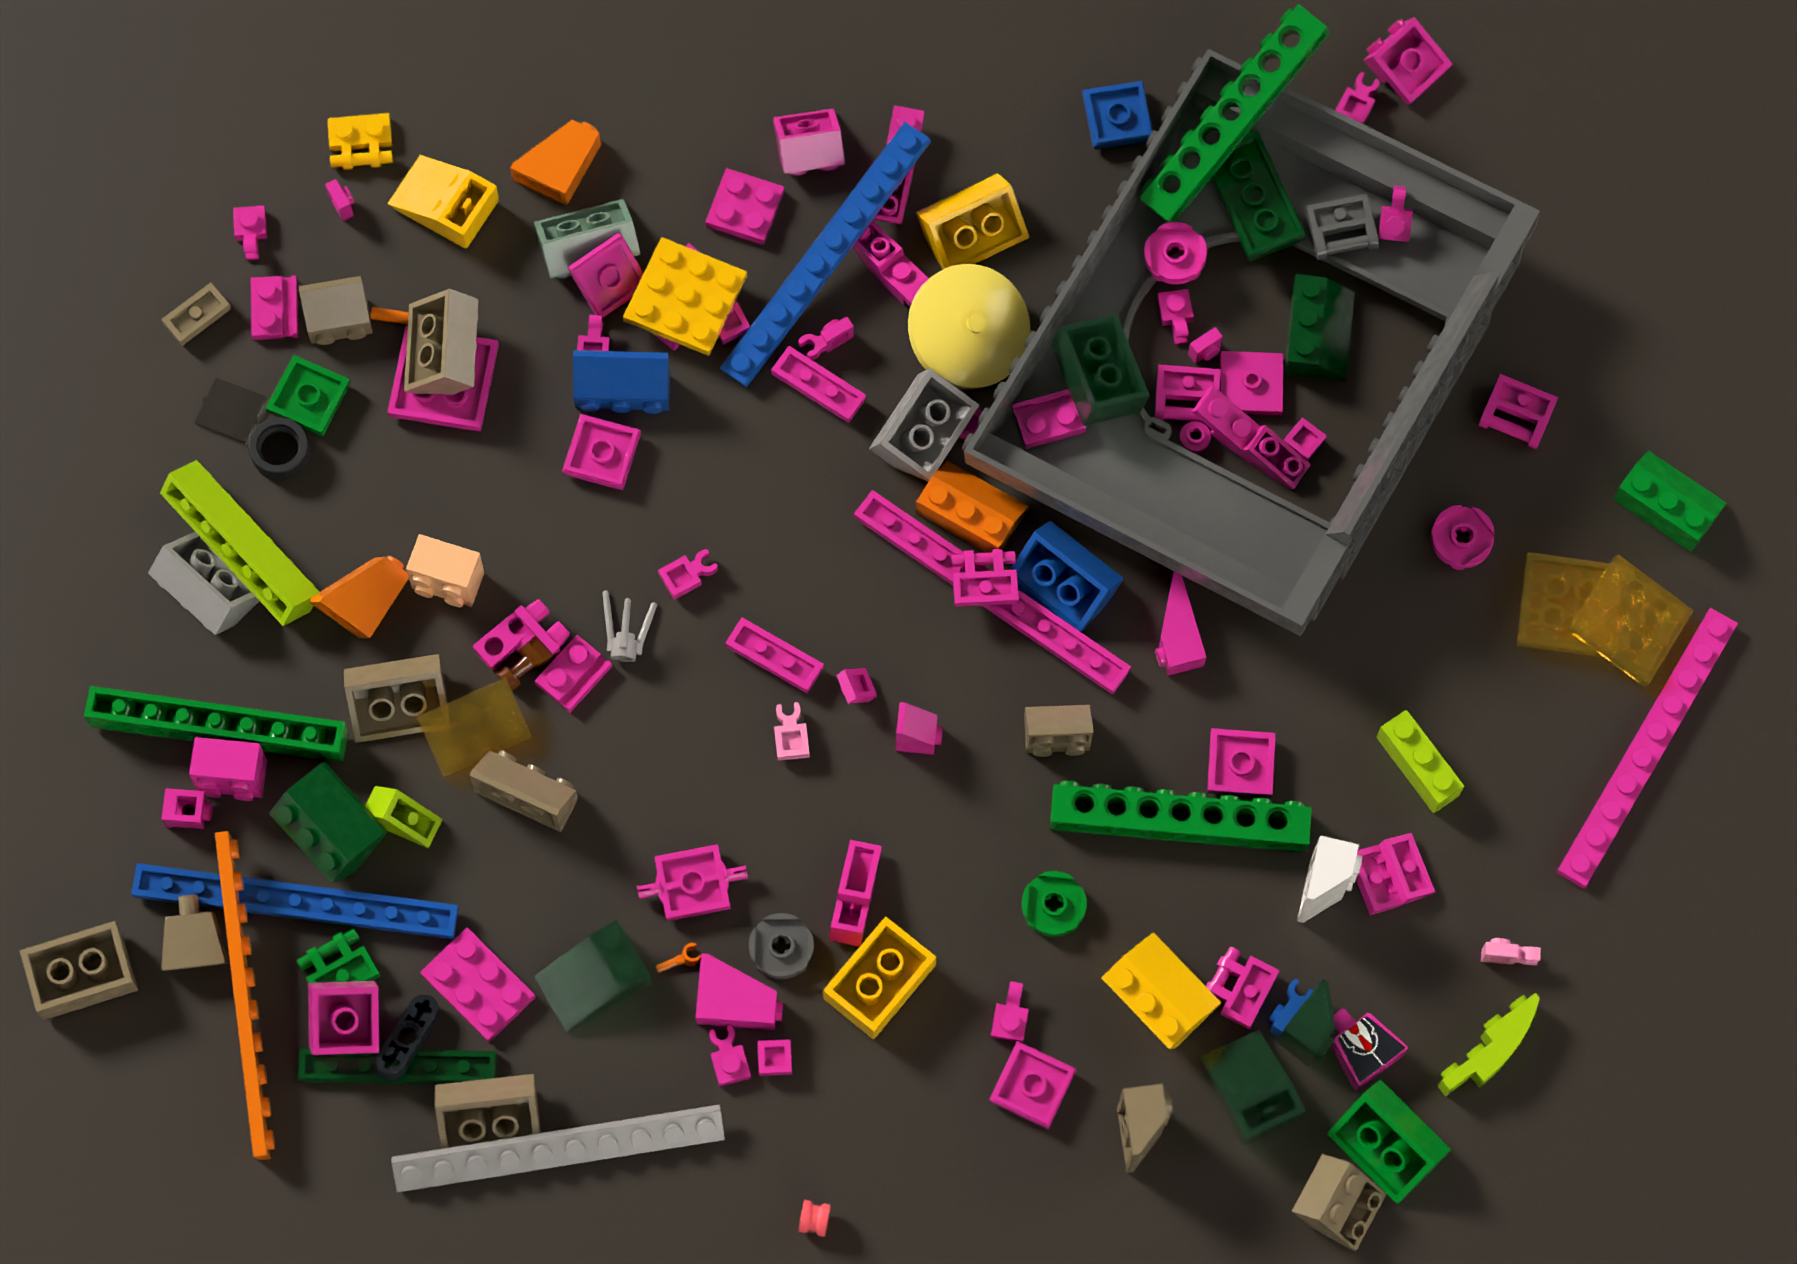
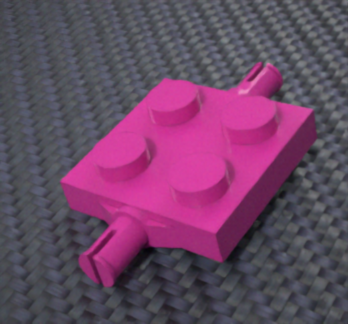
(692, 882)

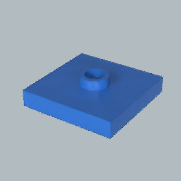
(1117, 115)

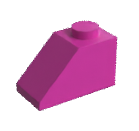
(917, 730)

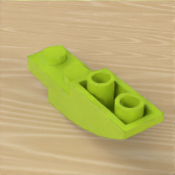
(1501, 1040)

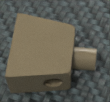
(192, 938)

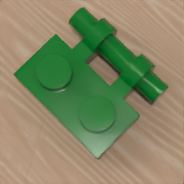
(350, 968)

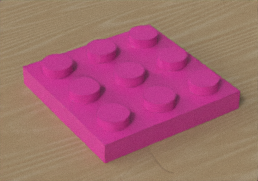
(456, 410)

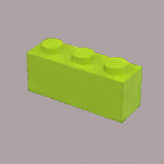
(1420, 761)

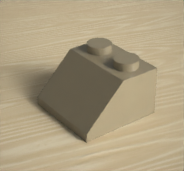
(336, 310)

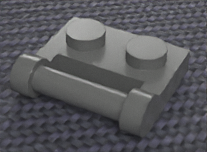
(1340, 217)

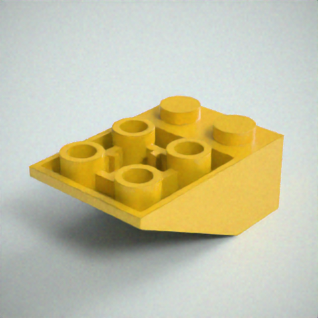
(445, 199)

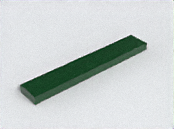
(427, 1068)

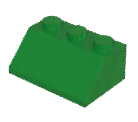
(1669, 501)
(1388, 1141)

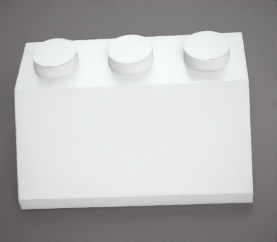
(1329, 875)

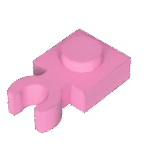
(791, 737)
(1503, 952)

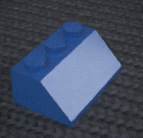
(621, 381)
(1065, 576)

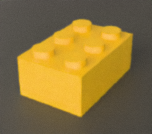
(879, 977)

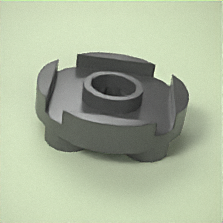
(767, 934)

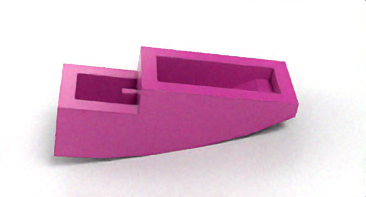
(855, 893)

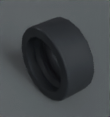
(275, 426)

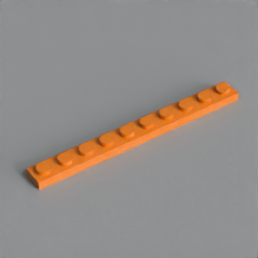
(246, 1009)

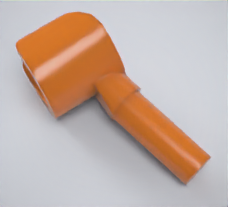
(680, 959)

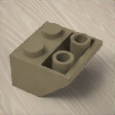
(1058, 730)
(1339, 1201)

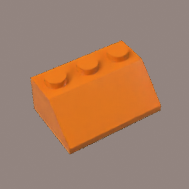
(970, 508)

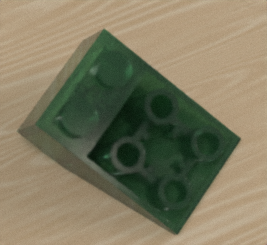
(1253, 1087)

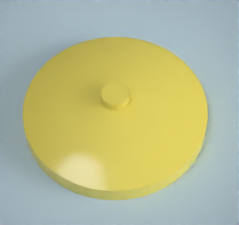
(968, 325)

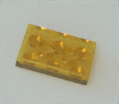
(473, 725)

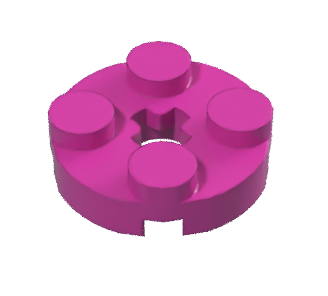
(1175, 270)
(1460, 554)

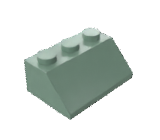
(577, 233)

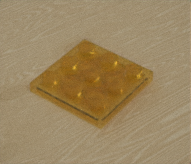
(1551, 600)
(1630, 620)

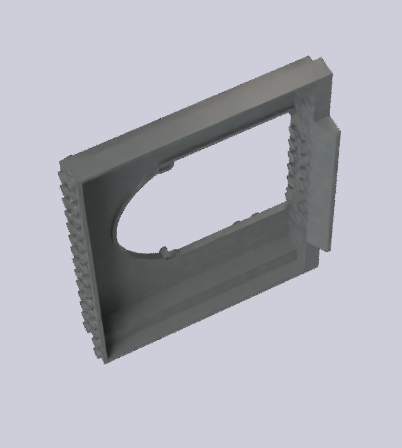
(1171, 501)

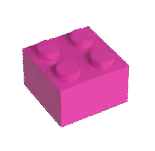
(228, 768)
(343, 1017)

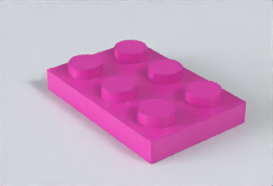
(477, 985)

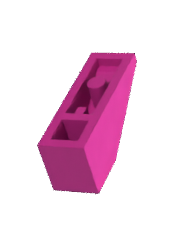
(1180, 640)

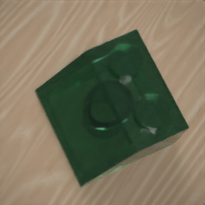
(1311, 1028)

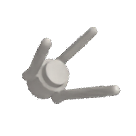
(624, 646)

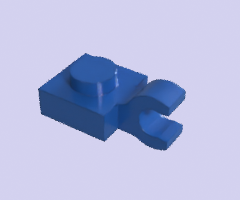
(1283, 1015)

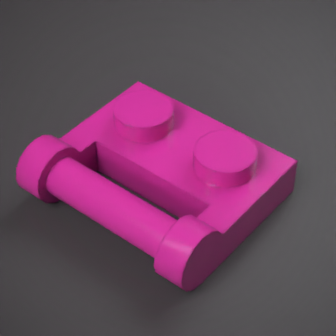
(1182, 384)
(1523, 403)

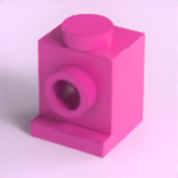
(179, 800)

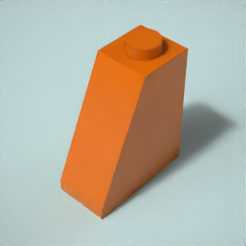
(558, 161)
(363, 595)

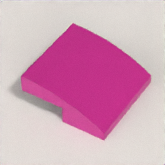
(1392, 874)

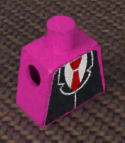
(1364, 1047)

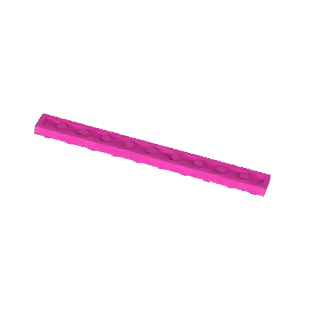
(1026, 616)
(1646, 748)

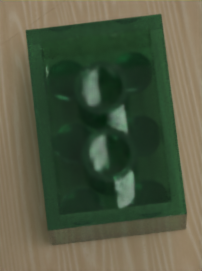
(1100, 369)

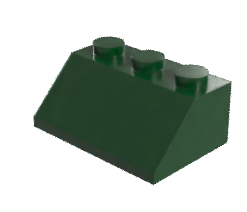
(1319, 329)
(328, 823)

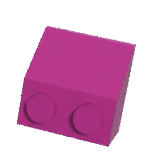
(809, 141)

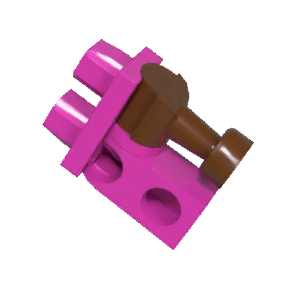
(521, 634)

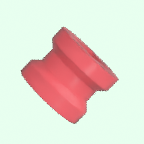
(814, 1218)

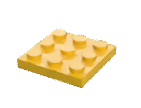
(685, 296)

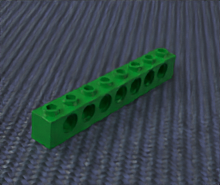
(1232, 132)
(190, 719)
(1165, 827)

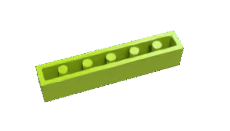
(239, 542)

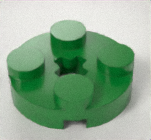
(1040, 891)

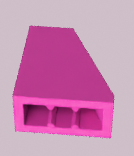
(734, 998)

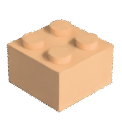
(445, 571)

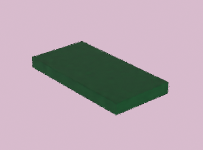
(1257, 200)

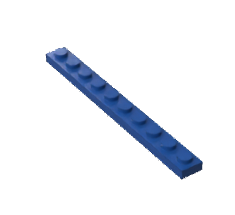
(825, 254)
(301, 901)

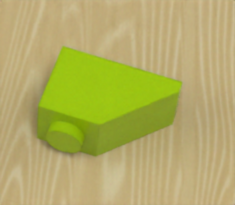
(403, 815)

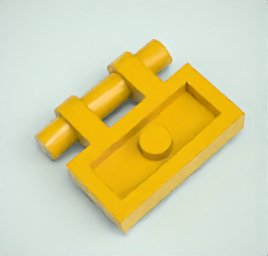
(360, 133)

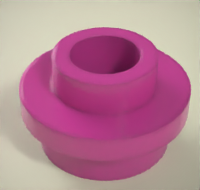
(1191, 444)

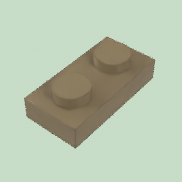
(196, 314)

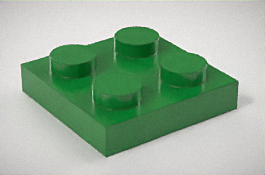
(308, 395)

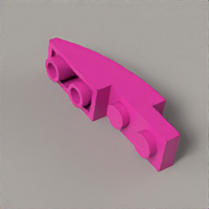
(895, 206)
(889, 263)
(1250, 441)

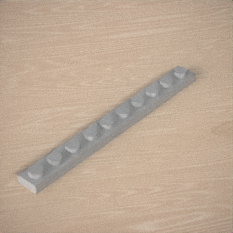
(557, 1148)

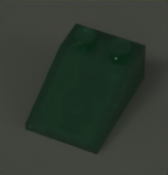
(593, 976)

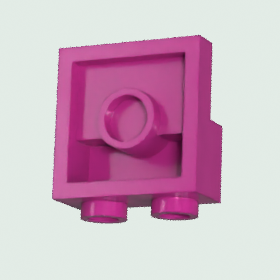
(1407, 59)

